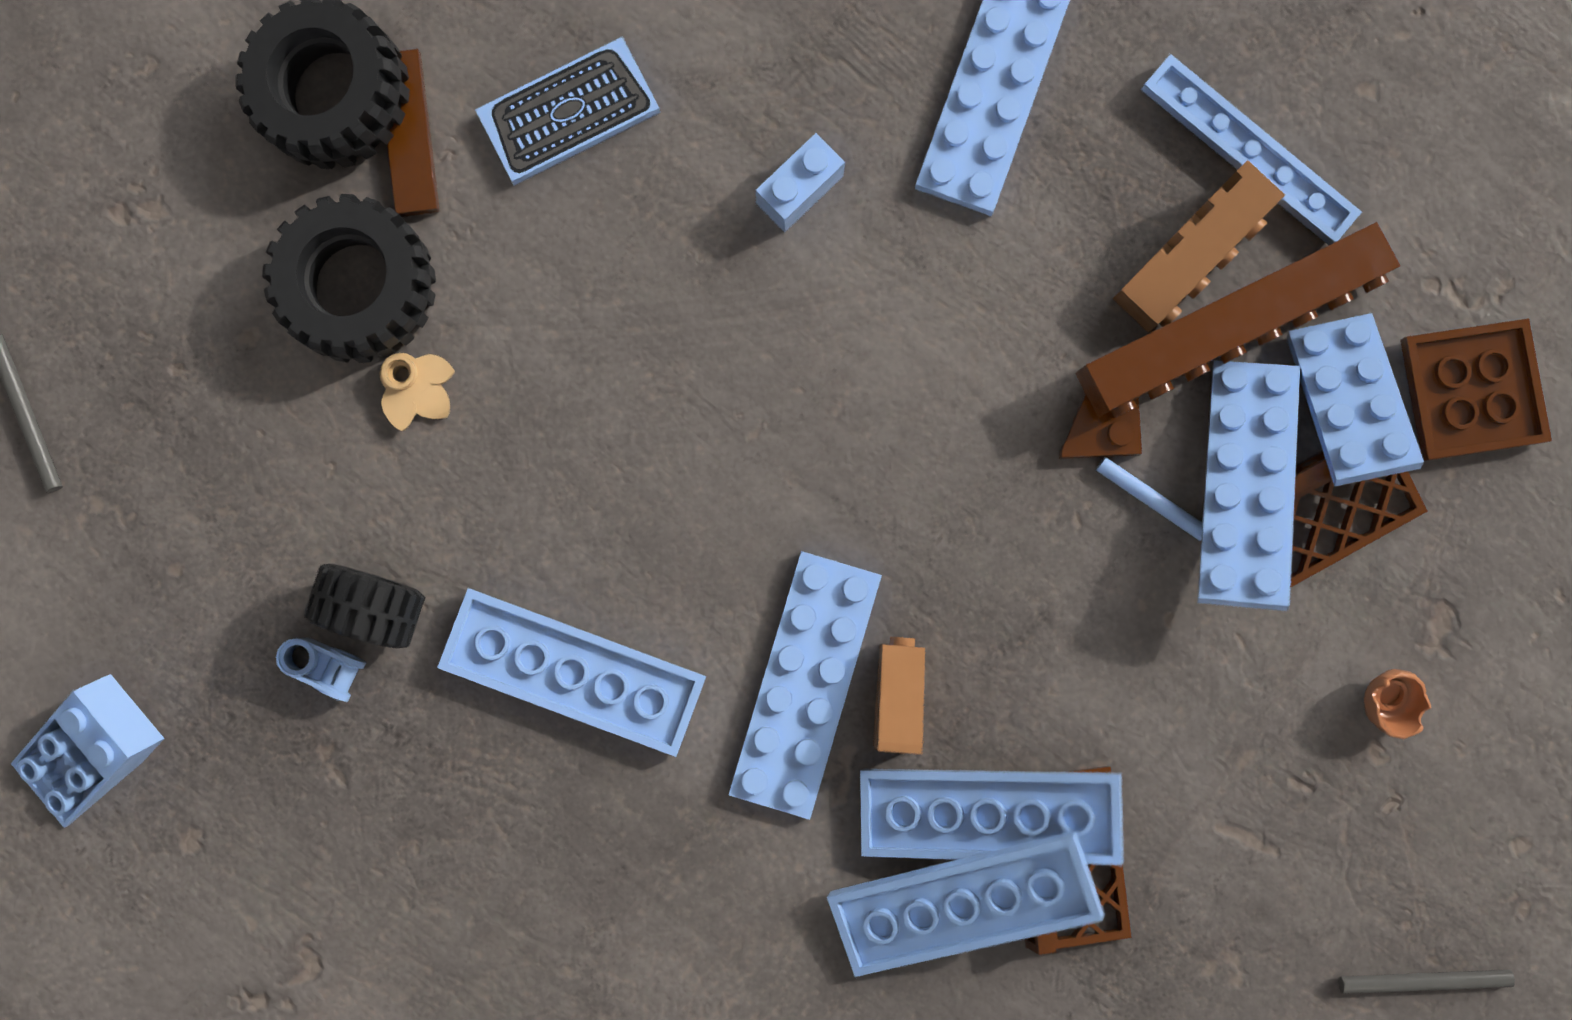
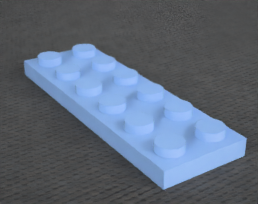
(990, 101)
(1249, 486)
(572, 672)
(805, 685)
(985, 811)
(966, 904)

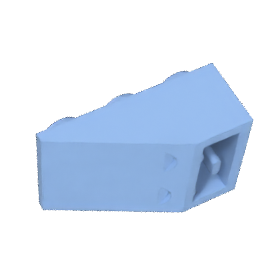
(86, 748)

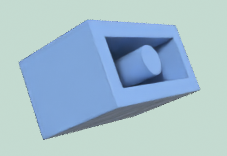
(800, 182)

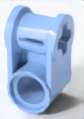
(328, 668)

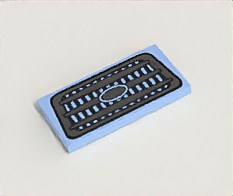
(568, 110)

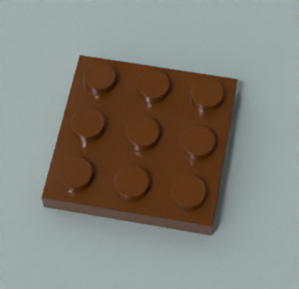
(1475, 389)

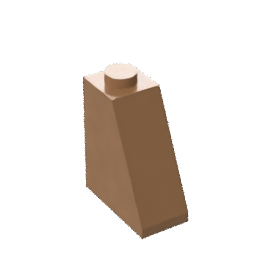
(900, 697)

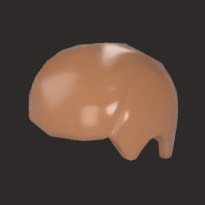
(1396, 703)

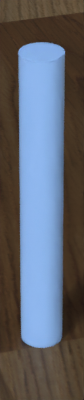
(1150, 497)

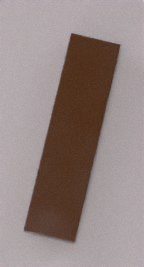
(412, 148)

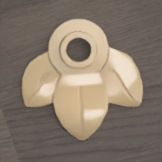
(419, 393)

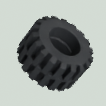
(364, 606)

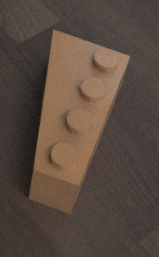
(1198, 247)

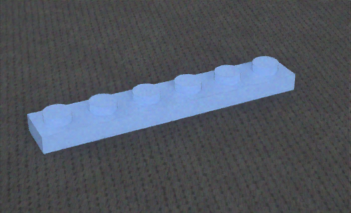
(1240, 140)

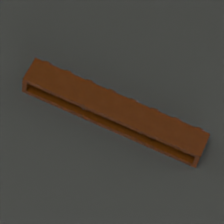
(1236, 320)

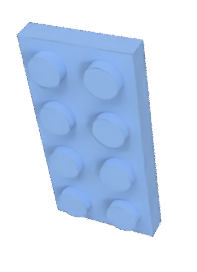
(1354, 400)

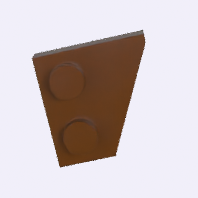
(1103, 435)

